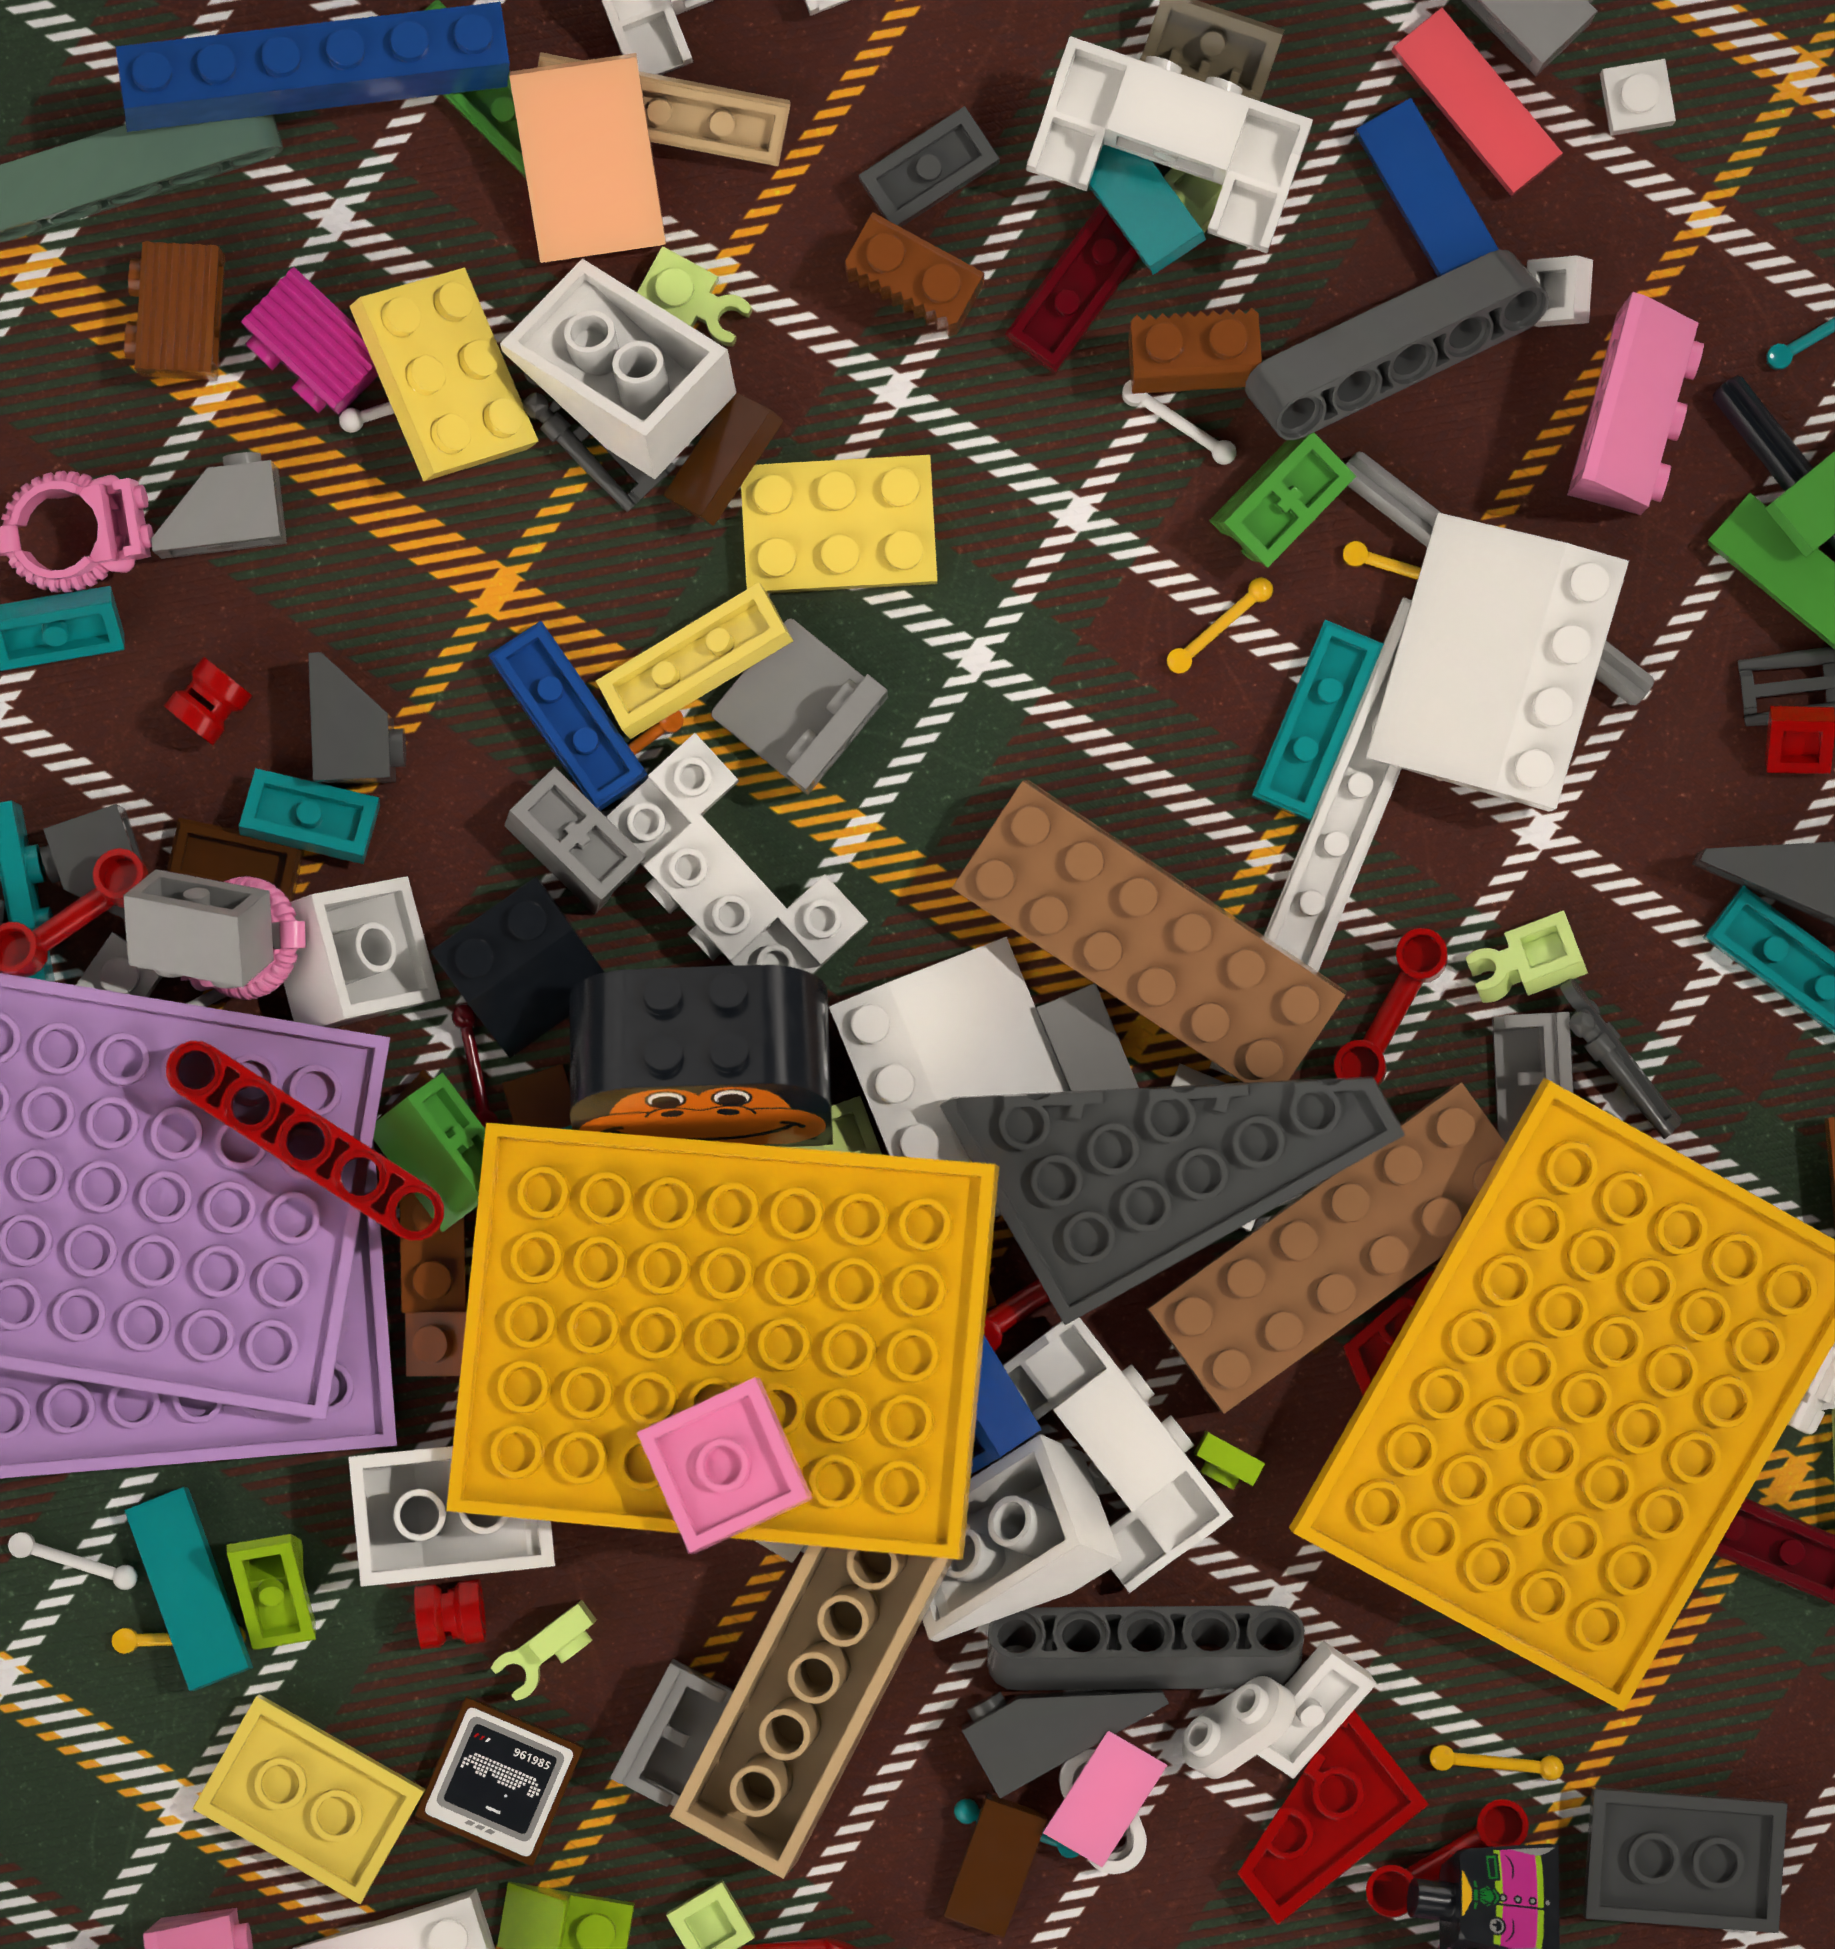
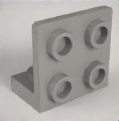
(800, 707)

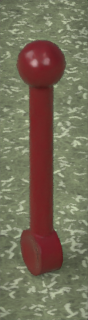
(465, 1018)

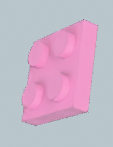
(724, 1465)

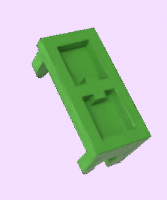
(1283, 498)
(438, 1143)

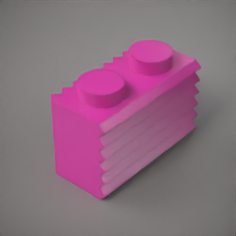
(313, 341)

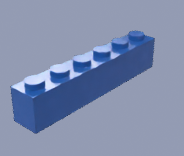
(313, 66)

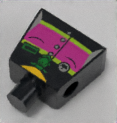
(1493, 1898)

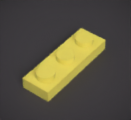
(694, 660)

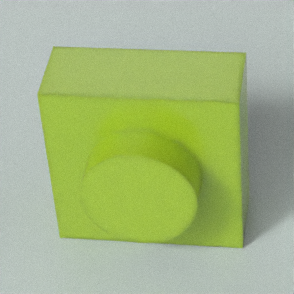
(1227, 1462)

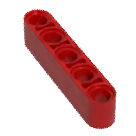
(273, 1135)

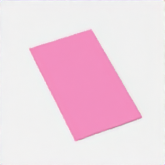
(1105, 1798)

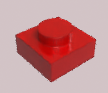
(1800, 739)

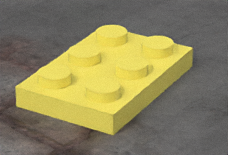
(443, 373)
(839, 524)
(309, 1799)

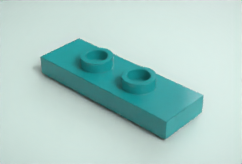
(19, 874)

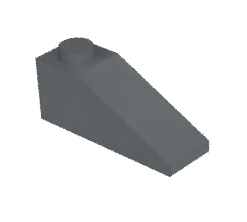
(1787, 873)
(1042, 1730)

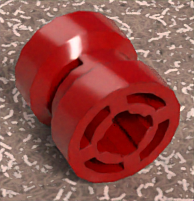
(218, 690)
(453, 1614)

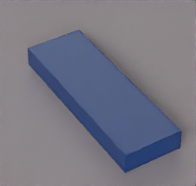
(1425, 188)
(568, 716)

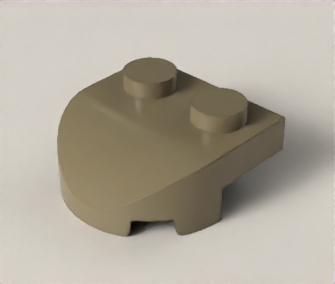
(1214, 44)

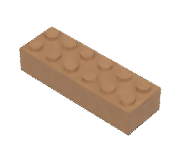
(1148, 938)
(1330, 1252)

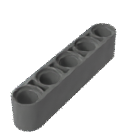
(1396, 344)
(1119, 1666)

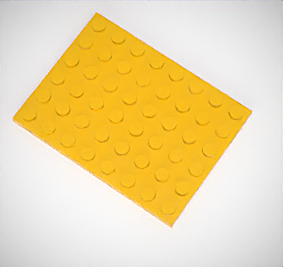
(670, 1269)
(1580, 1396)

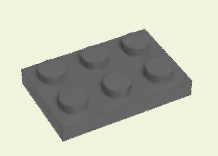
(1685, 1859)

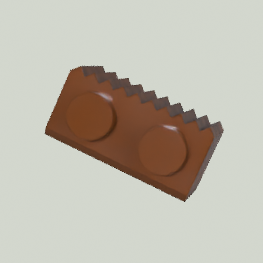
(914, 274)
(177, 310)
(1193, 351)

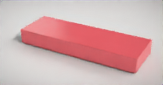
(1476, 101)

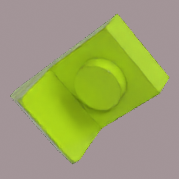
(272, 1590)
(562, 1920)

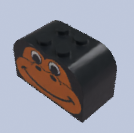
(703, 1054)

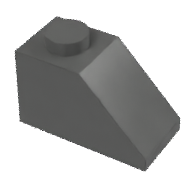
(349, 730)
(80, 842)

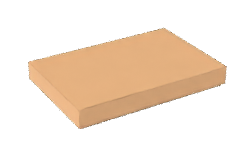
(587, 157)

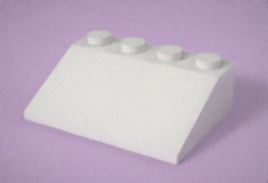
(1497, 660)
(945, 1036)

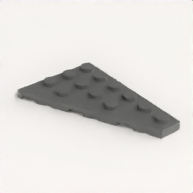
(1143, 1177)

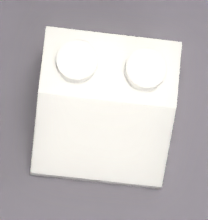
(359, 955)

